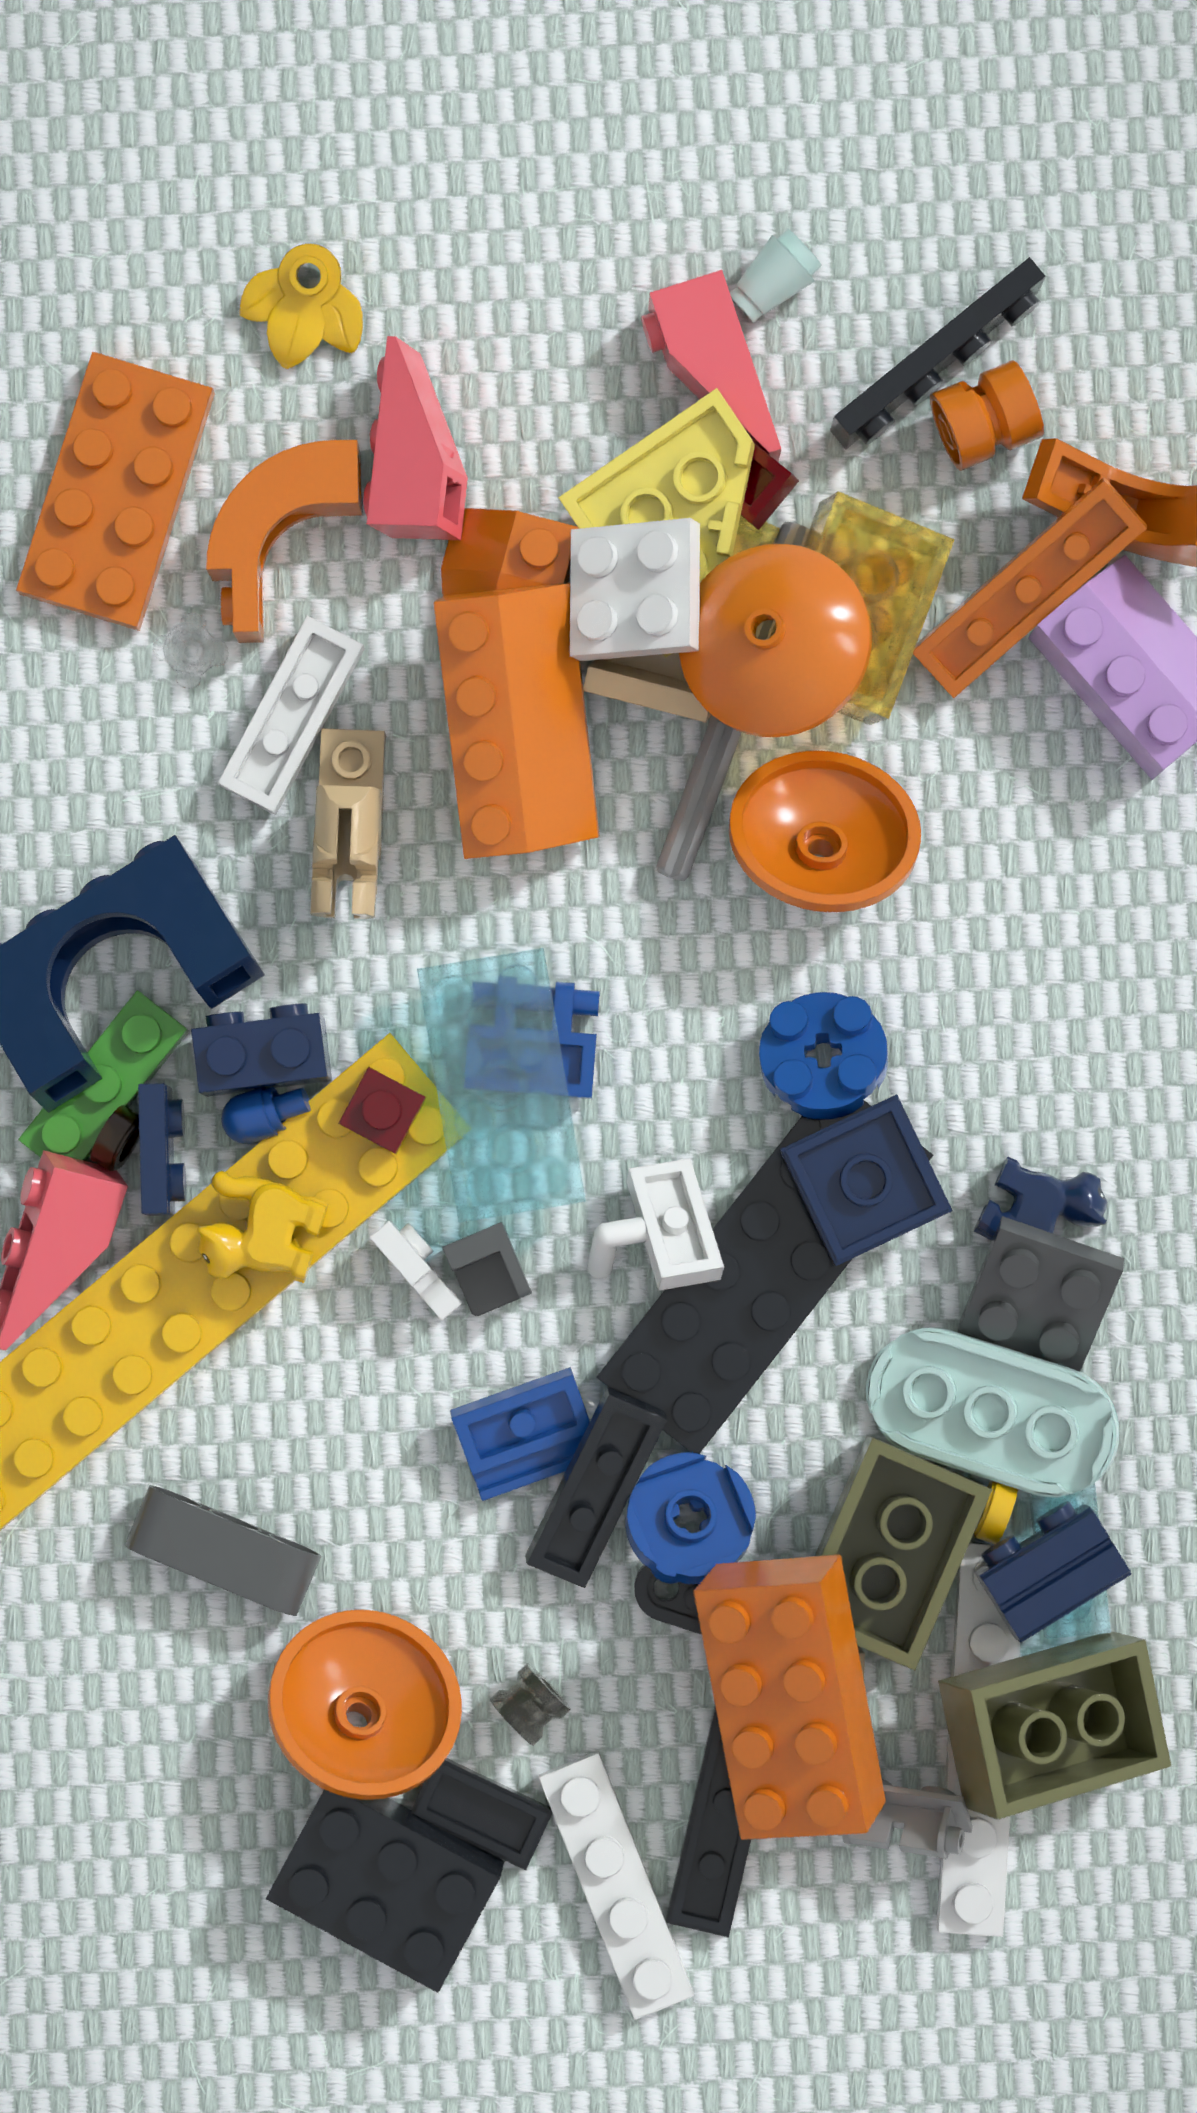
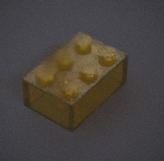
(897, 574)

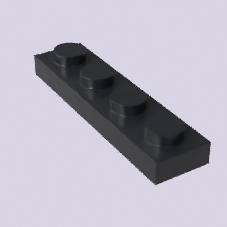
(958, 340)

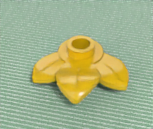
(303, 315)

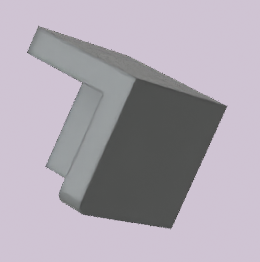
(487, 1269)

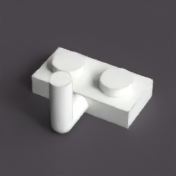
(670, 1224)

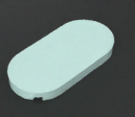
(992, 1412)

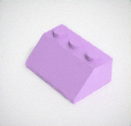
(1127, 663)

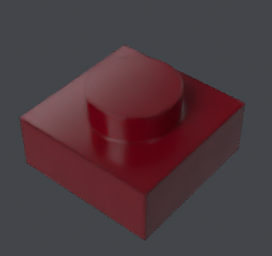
(766, 488)
(382, 1110)

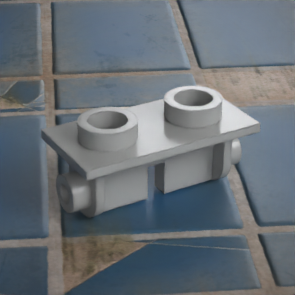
(930, 1821)

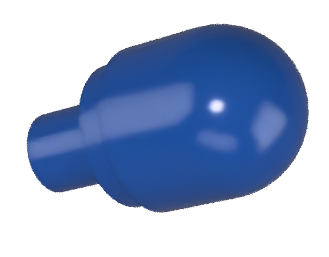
(261, 1112)

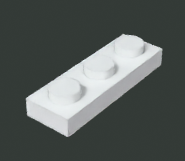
(291, 715)

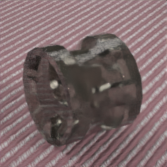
(530, 1704)

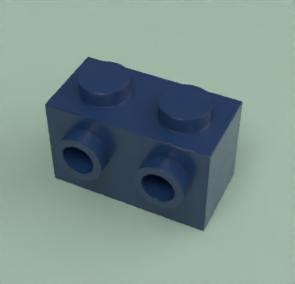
(261, 1053)

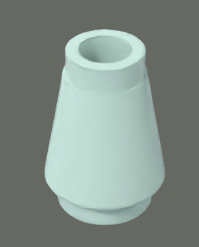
(775, 275)

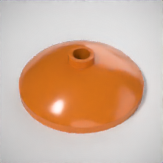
(807, 664)
(830, 809)
(373, 1668)

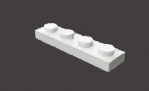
(616, 1885)

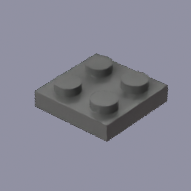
(1041, 1294)

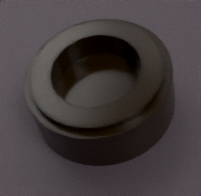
(117, 1139)

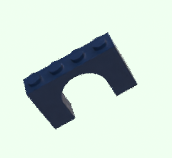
(151, 896)

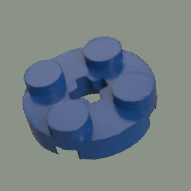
(814, 1020)
(705, 1486)

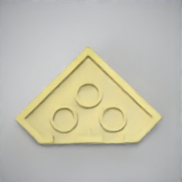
(681, 470)

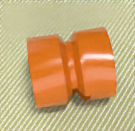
(990, 414)

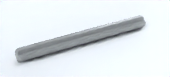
(709, 768)

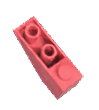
(416, 467)
(60, 1234)

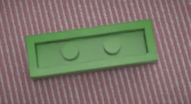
(125, 1056)

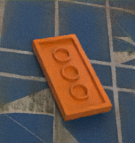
(115, 491)

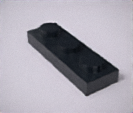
(595, 1487)

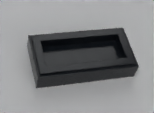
(483, 1813)

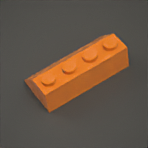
(516, 720)

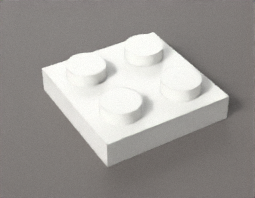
(635, 589)

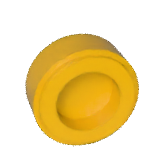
(996, 1513)

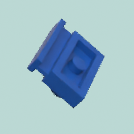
(522, 1432)

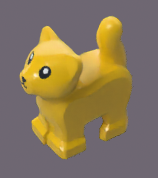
(271, 1222)

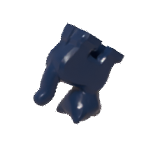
(1043, 1198)

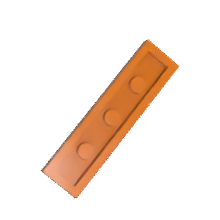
(1029, 587)

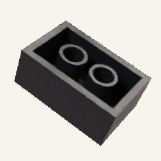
(387, 1884)

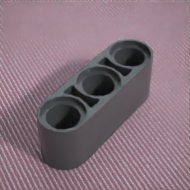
(222, 1550)

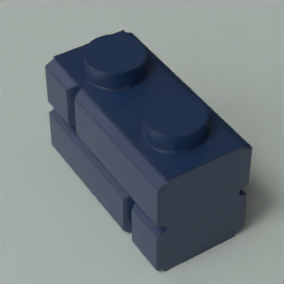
(1051, 1570)

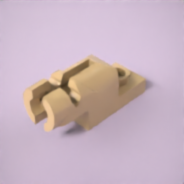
(348, 820)

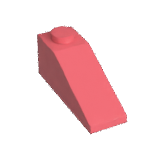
(708, 350)

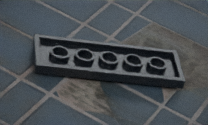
(715, 1339)

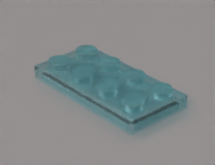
(501, 1085)

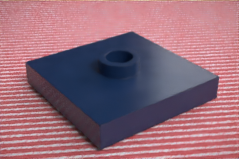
(865, 1180)

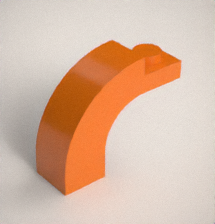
(270, 499)
(1170, 511)

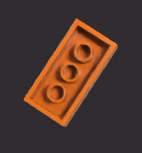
(790, 1697)

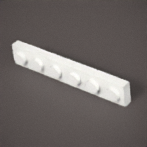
(975, 1881)

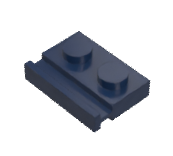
(159, 1123)

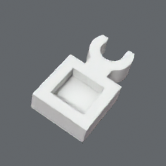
(408, 1253)

